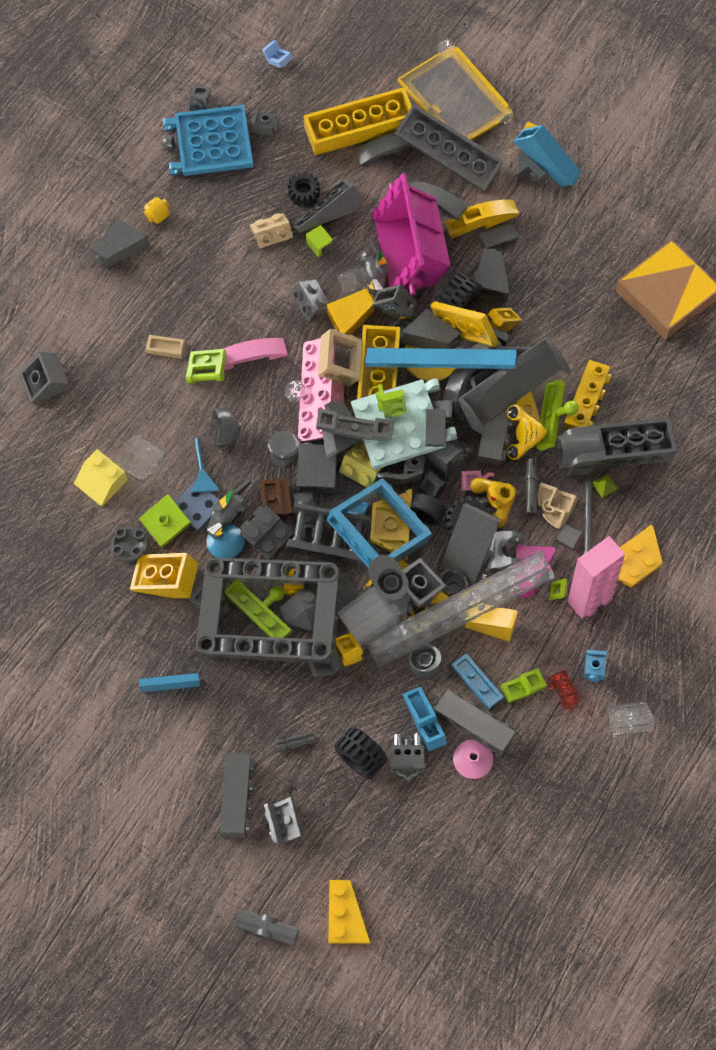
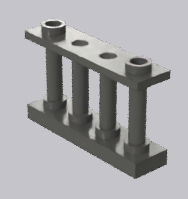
(315, 548)

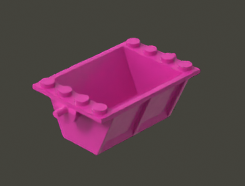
(411, 236)

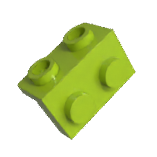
(391, 403)

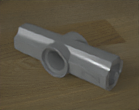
(266, 927)

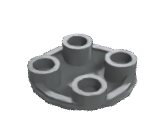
(129, 543)

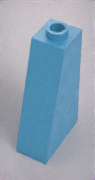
(548, 155)

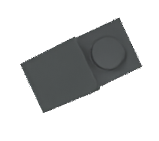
(528, 168)

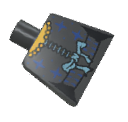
(396, 303)

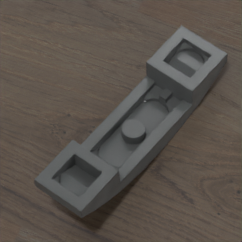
(379, 147)
(450, 205)
(459, 377)
(354, 427)

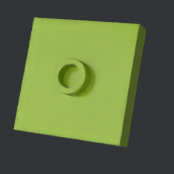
(165, 520)

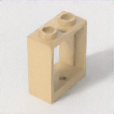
(335, 372)

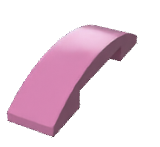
(254, 350)

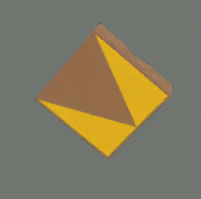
(668, 289)

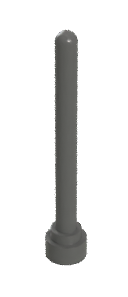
(588, 517)

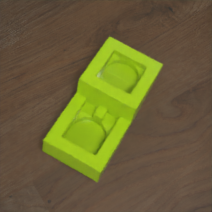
(523, 686)

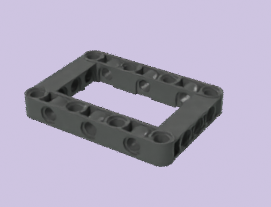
(269, 647)

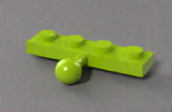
(552, 411)
(258, 611)

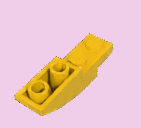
(482, 214)

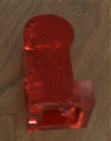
(564, 688)

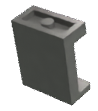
(315, 470)

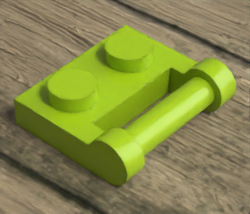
(206, 361)

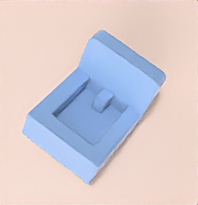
(277, 56)

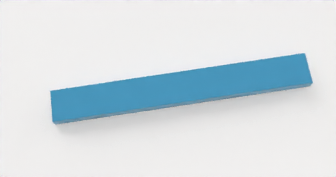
(441, 358)

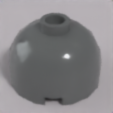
(224, 426)

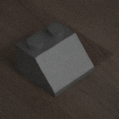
(43, 377)

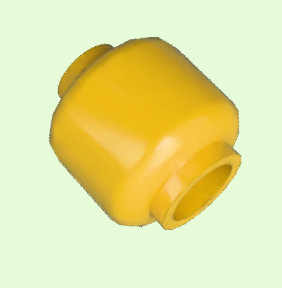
(157, 210)

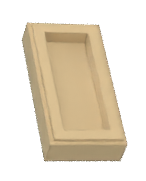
(165, 346)

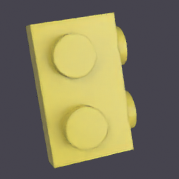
(358, 466)

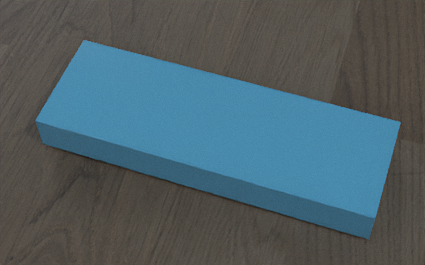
(169, 682)
(477, 682)

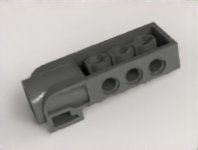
(615, 445)

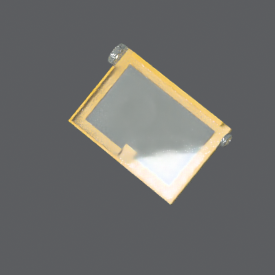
(456, 92)

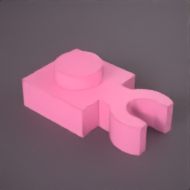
(468, 476)

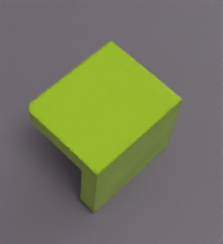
(318, 239)

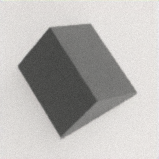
(423, 583)

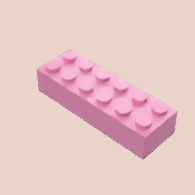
(595, 577)

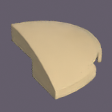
(555, 504)

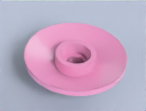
(472, 768)

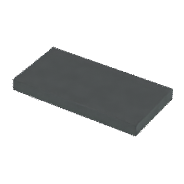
(470, 542)

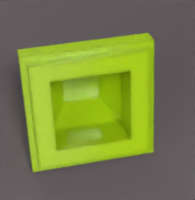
(604, 486)
(558, 589)

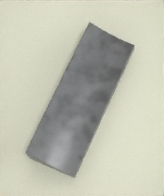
(448, 147)

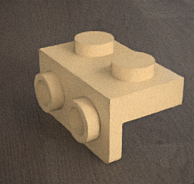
(271, 230)

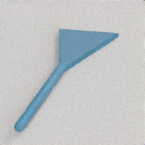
(203, 482)

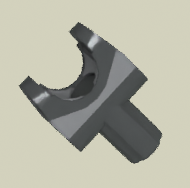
(502, 543)

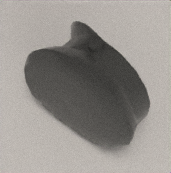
(283, 448)
(426, 661)

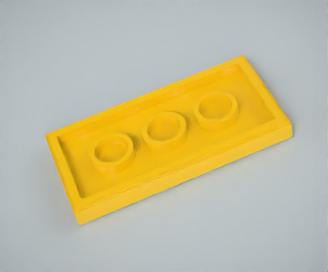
(471, 324)

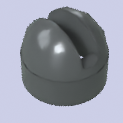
(168, 143)

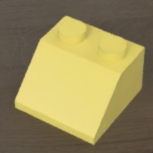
(100, 478)

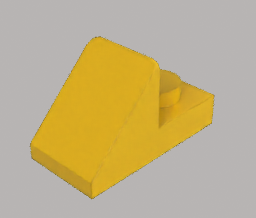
(504, 319)
(348, 649)

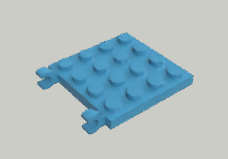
(211, 140)

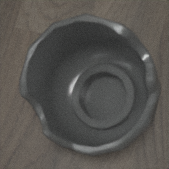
(455, 582)

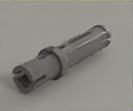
(531, 479)

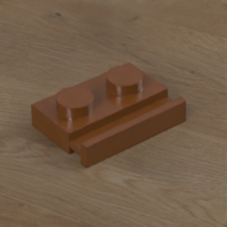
(276, 496)

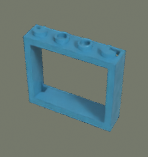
(356, 540)

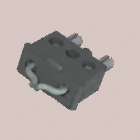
(407, 763)

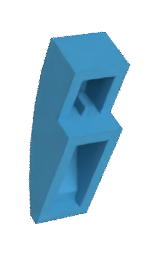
(424, 719)

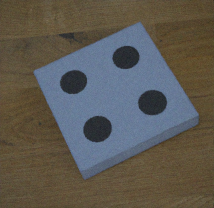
(197, 506)

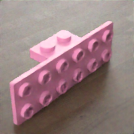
(317, 392)

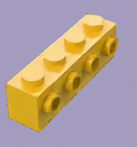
(588, 395)

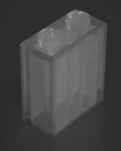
(369, 616)

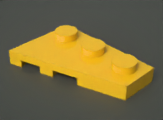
(344, 915)

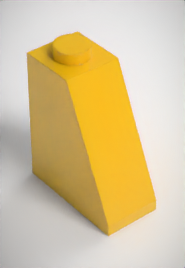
(351, 311)
(496, 623)

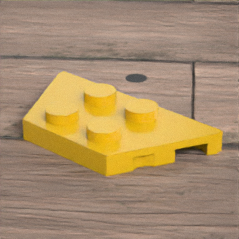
(387, 527)
(640, 557)

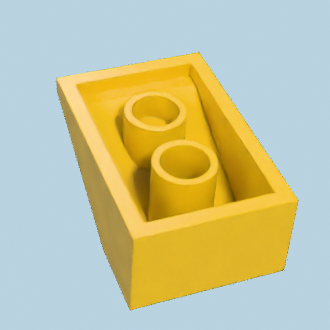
(165, 575)

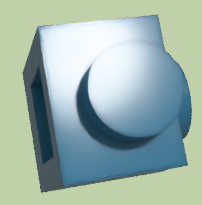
(593, 673)

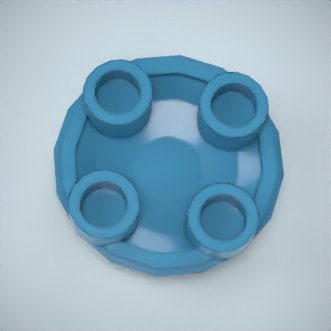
(227, 546)

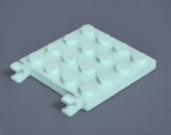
(408, 429)

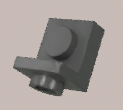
(199, 97)

